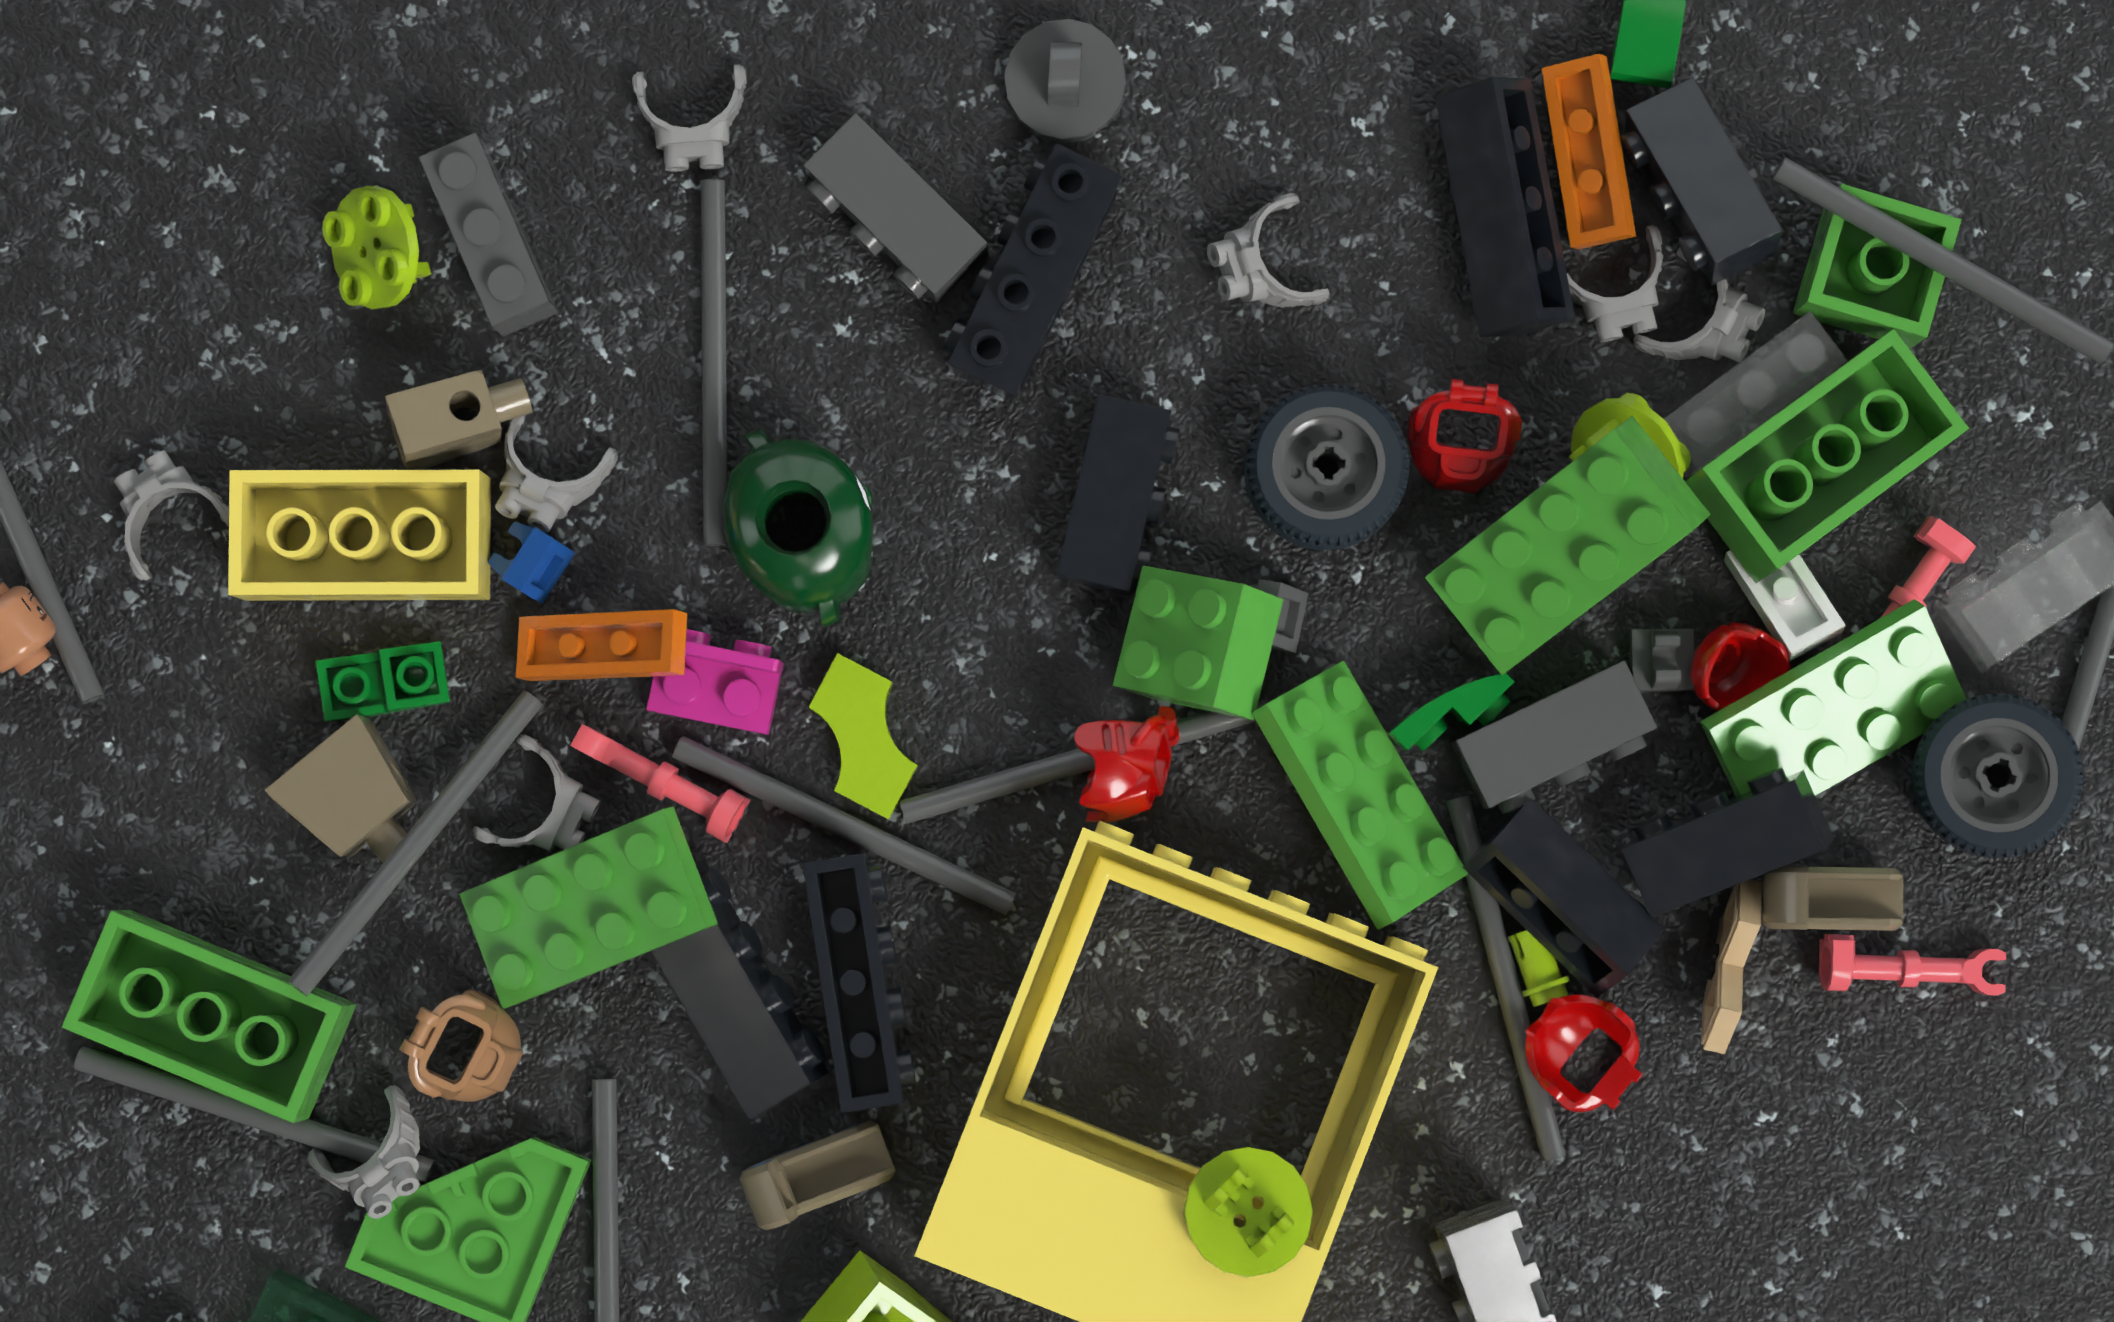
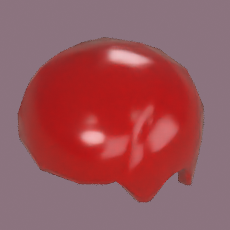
(1735, 663)

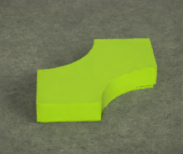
(855, 708)

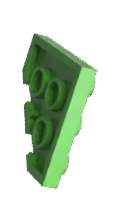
(478, 1233)

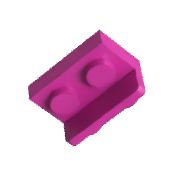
(721, 685)

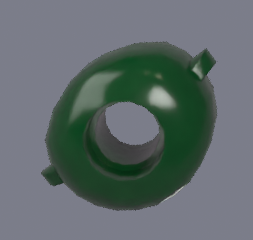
(829, 570)

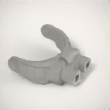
(697, 143)
(1244, 271)
(1631, 310)
(1722, 334)
(145, 491)
(541, 498)
(567, 814)
(389, 1171)

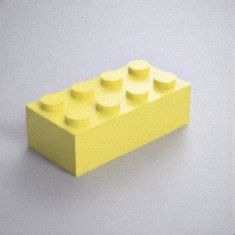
(359, 535)

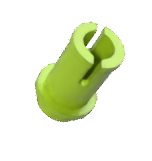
(1537, 969)

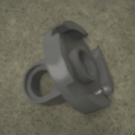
(1065, 80)

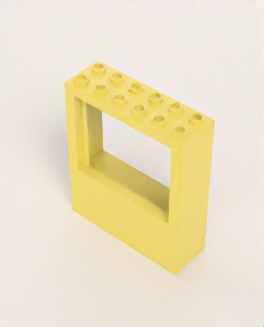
(1098, 1218)

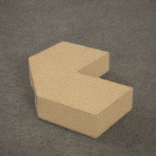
(1724, 992)

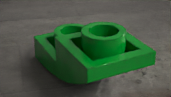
(1647, 41)
(382, 682)
(1471, 701)

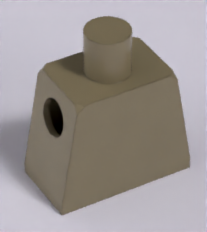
(432, 435)
(348, 791)

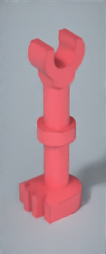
(1944, 547)
(663, 781)
(1841, 965)

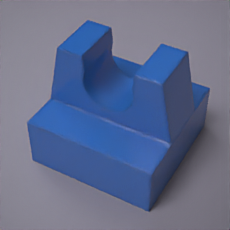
(535, 565)

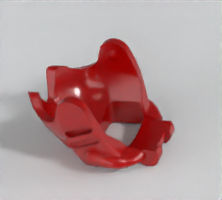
(1455, 466)
(1129, 764)
(1558, 1035)

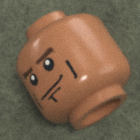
(23, 630)

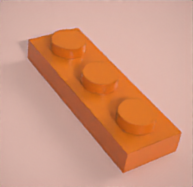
(1588, 151)
(601, 645)

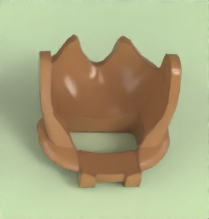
(492, 1058)

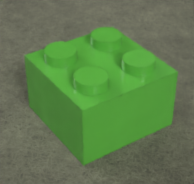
(1866, 282)
(1198, 642)

